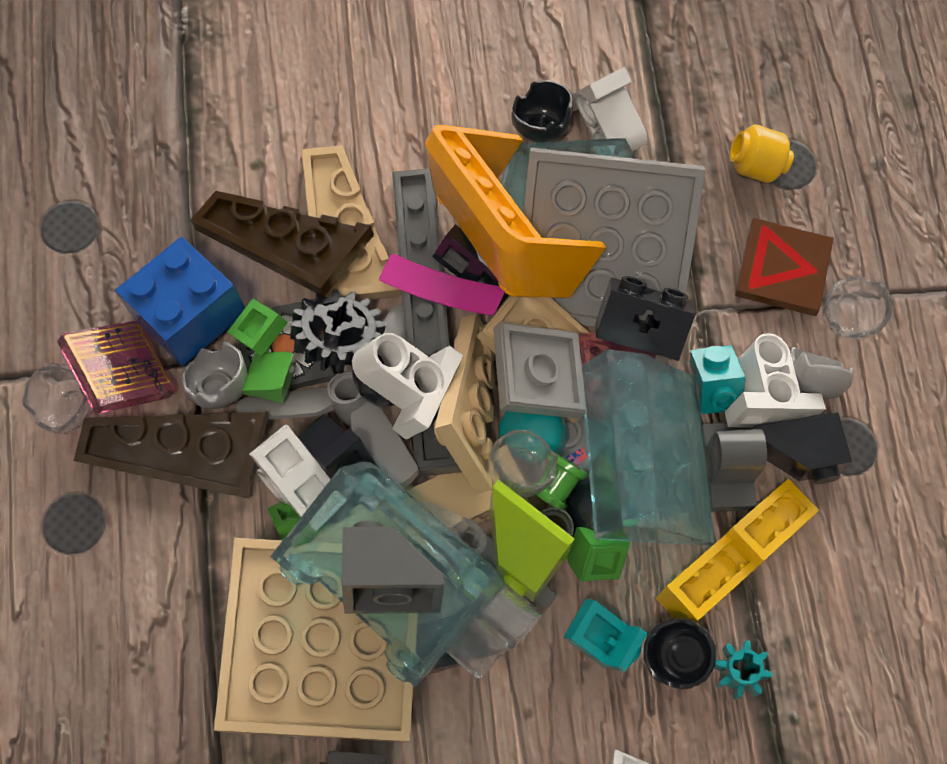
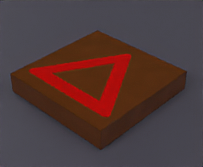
(784, 267)

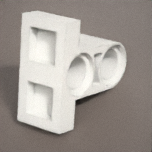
(610, 111)
(396, 378)
(770, 387)
(289, 470)

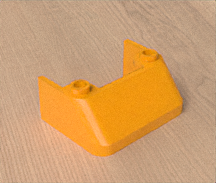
(466, 181)

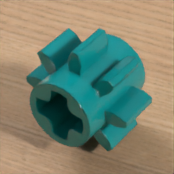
(752, 663)

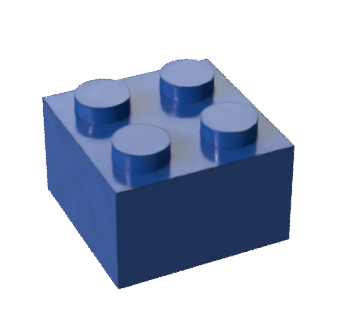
(181, 300)

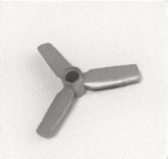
(364, 417)

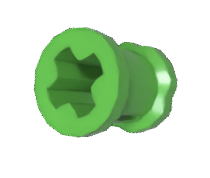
(567, 478)

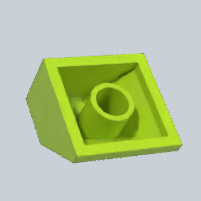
(525, 542)

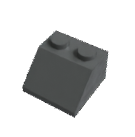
(386, 573)

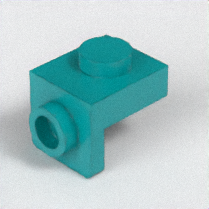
(717, 377)
(605, 637)

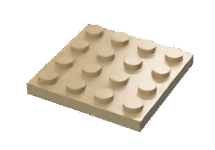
(301, 662)

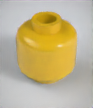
(761, 153)

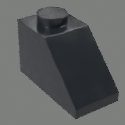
(808, 447)

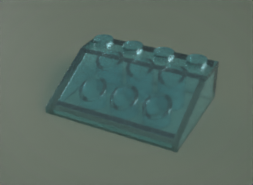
(645, 451)

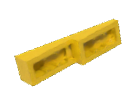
(737, 553)

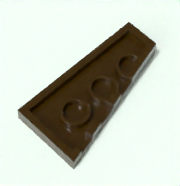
(284, 240)
(178, 448)

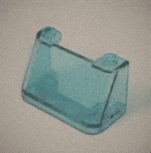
(367, 493)

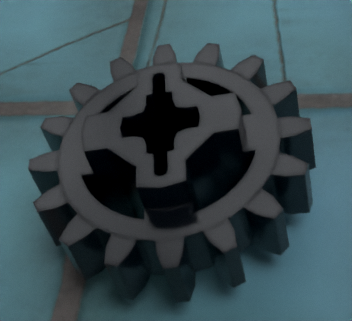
(334, 329)

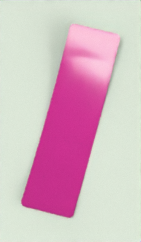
(441, 286)

